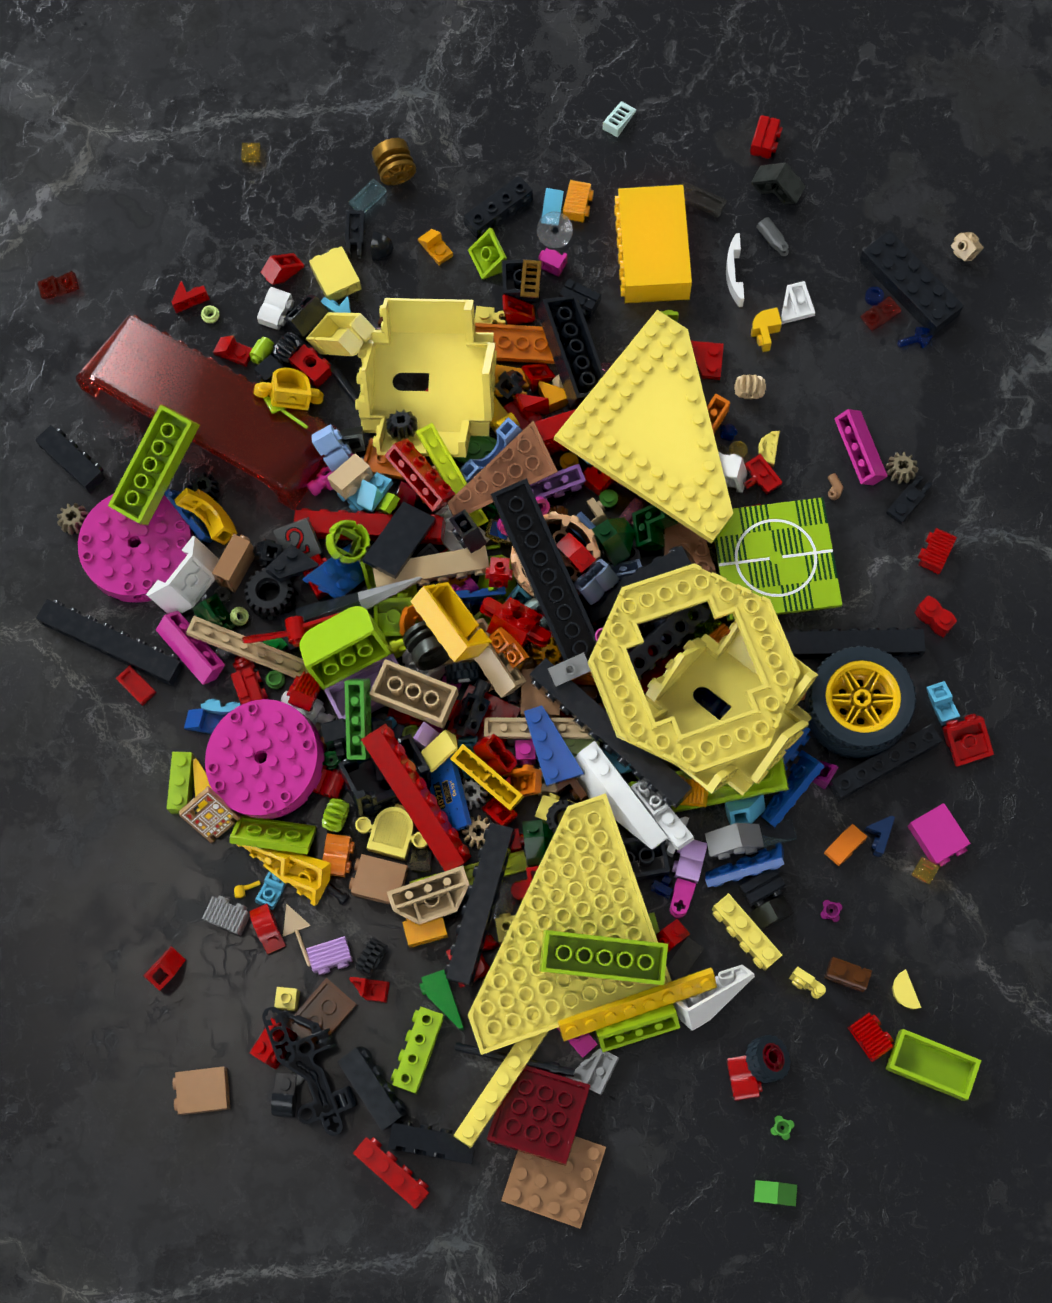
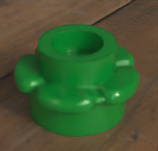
(328, 755)

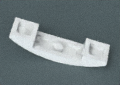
(736, 288)

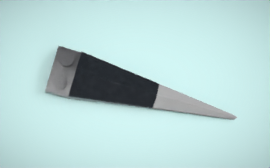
(364, 599)

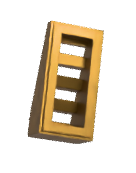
(534, 265)

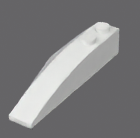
(627, 809)

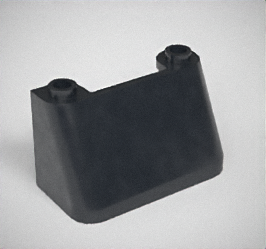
(372, 795)

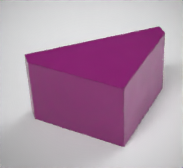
(826, 775)

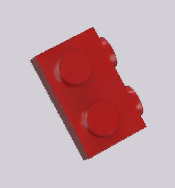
(263, 1048)

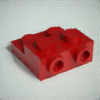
(968, 739)

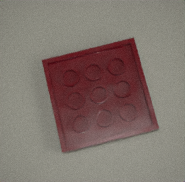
(540, 1115)

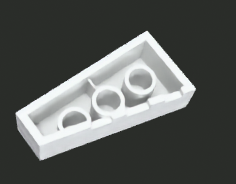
(734, 471)

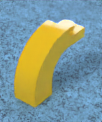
(210, 512)

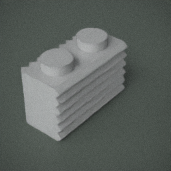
(227, 915)

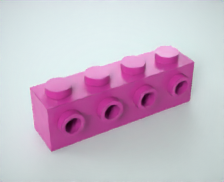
(860, 447)
(193, 652)

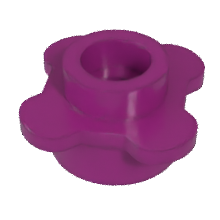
(836, 907)

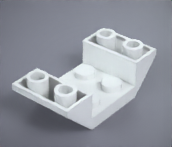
(188, 580)

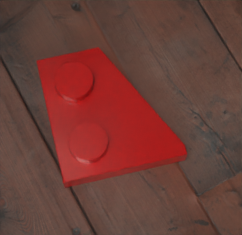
(708, 359)

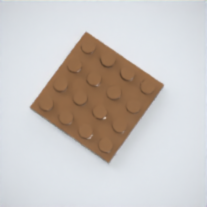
(553, 1188)

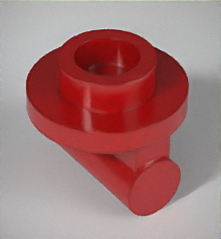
(242, 663)

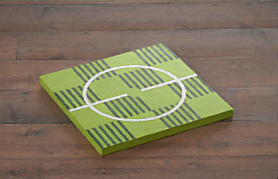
(781, 555)

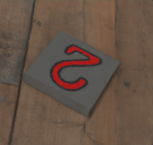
(299, 535)

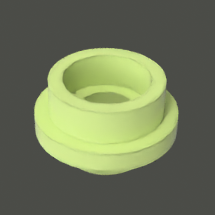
(210, 310)
(244, 616)

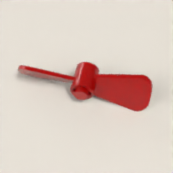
(294, 630)

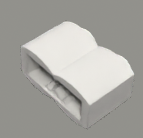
(275, 308)

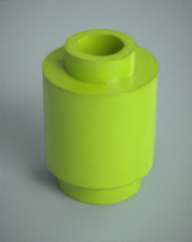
(261, 350)

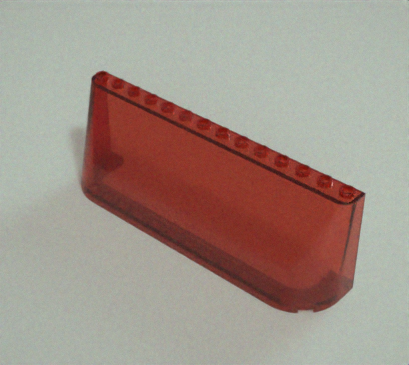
(237, 426)

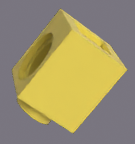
(287, 999)

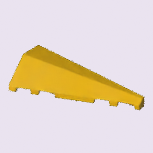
(303, 872)

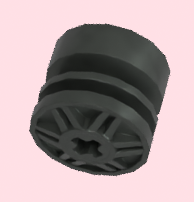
(424, 647)

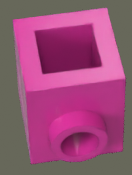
(525, 752)

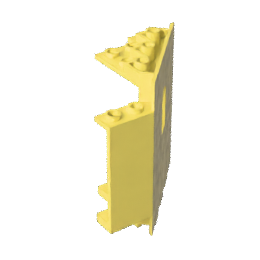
(433, 340)
(728, 673)

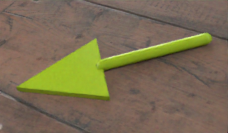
(273, 409)

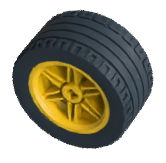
(877, 672)

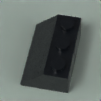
(645, 861)

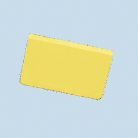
(439, 749)

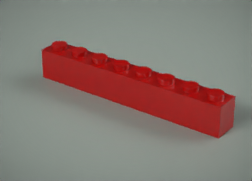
(374, 523)
(416, 798)

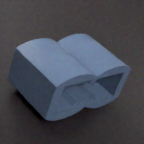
(596, 581)

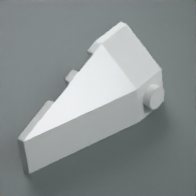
(704, 1006)

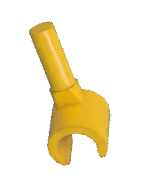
(239, 890)

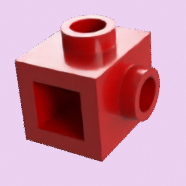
(498, 576)

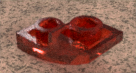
(58, 286)
(881, 313)

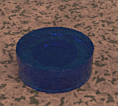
(874, 296)

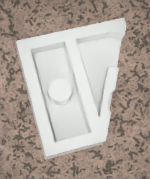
(797, 303)

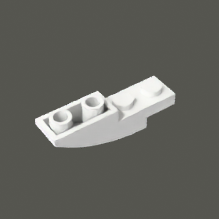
(663, 815)

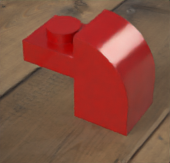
(266, 928)

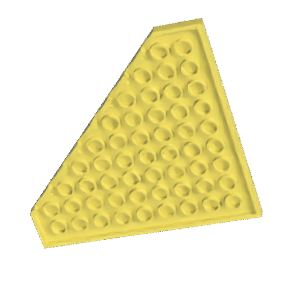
(654, 430)
(579, 889)

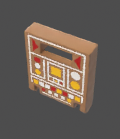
(211, 819)

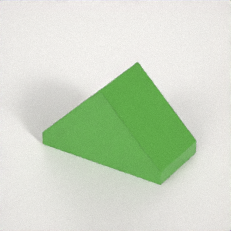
(775, 1193)

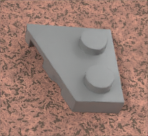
(596, 1070)

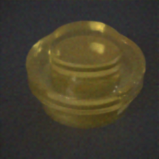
(738, 448)

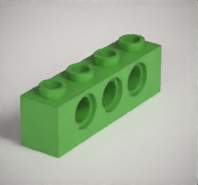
(357, 717)

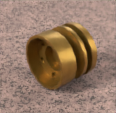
(393, 161)

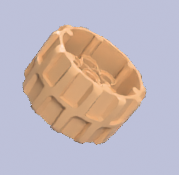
(564, 522)

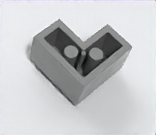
(734, 839)

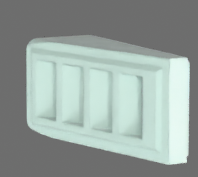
(617, 129)

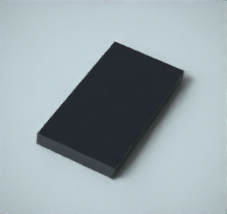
(399, 540)

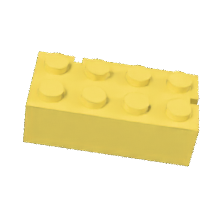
(340, 334)

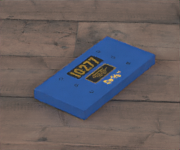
(449, 792)

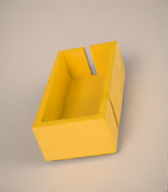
(450, 621)

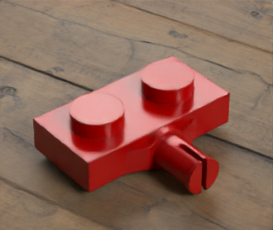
(762, 475)

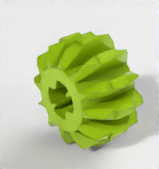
(335, 815)

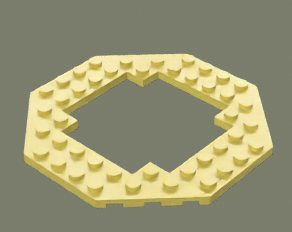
(624, 695)

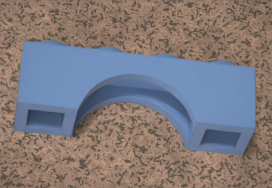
(505, 434)

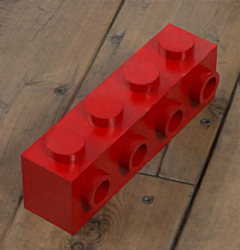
(419, 474)
(391, 1172)

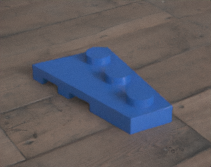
(478, 596)

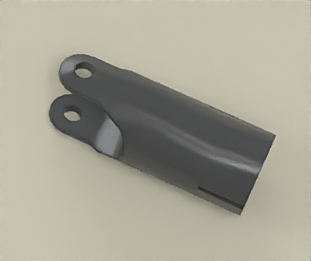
(773, 235)

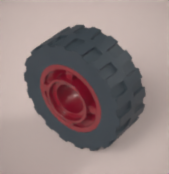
(768, 1059)

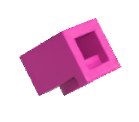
(552, 261)

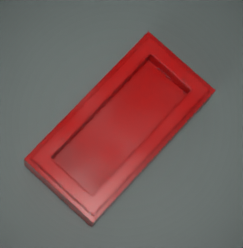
(136, 685)

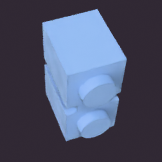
(329, 443)

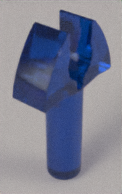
(916, 338)

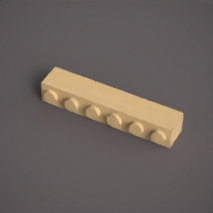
(439, 567)

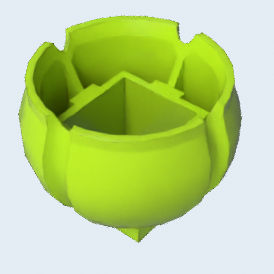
(352, 531)

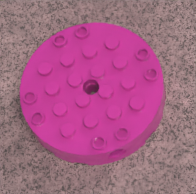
(109, 553)
(238, 751)

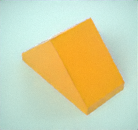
(556, 395)

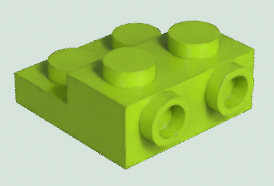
(389, 611)

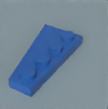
(552, 752)

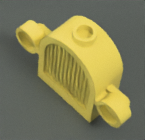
(391, 833)

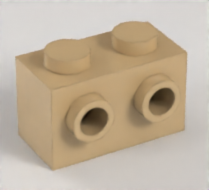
(349, 475)

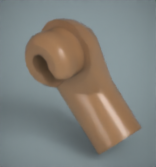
(837, 487)

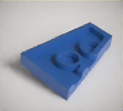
(194, 522)

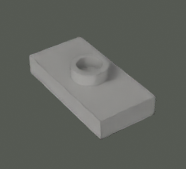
(569, 669)

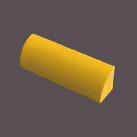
(487, 777)

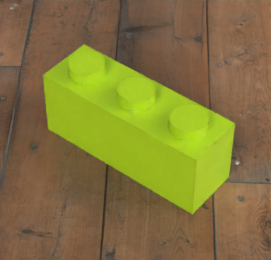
(180, 781)

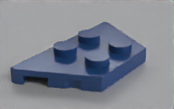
(336, 577)

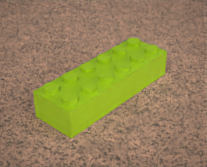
(153, 465)
(603, 957)

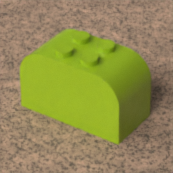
(343, 646)

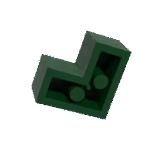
(649, 528)

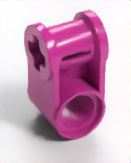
(682, 895)

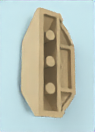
(431, 896)

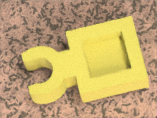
(487, 315)

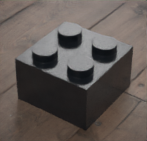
(512, 279)

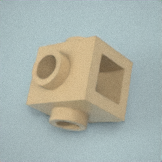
(966, 246)

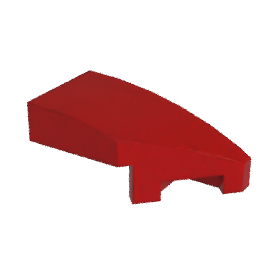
(371, 989)

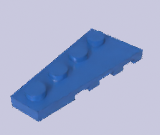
(799, 780)
(746, 866)

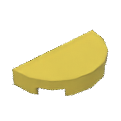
(768, 447)
(904, 991)

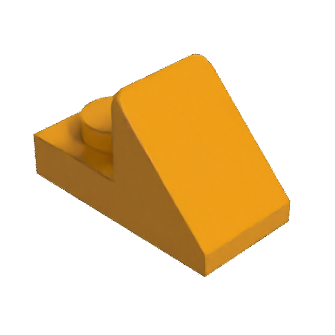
(435, 246)

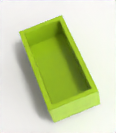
(933, 1065)

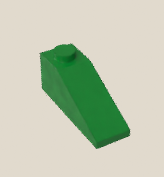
(440, 994)

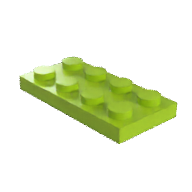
(273, 834)

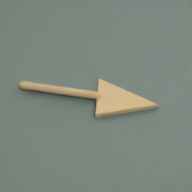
(294, 923)

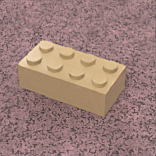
(414, 693)

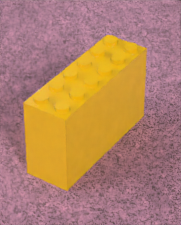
(653, 244)

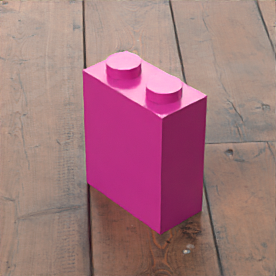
(939, 835)

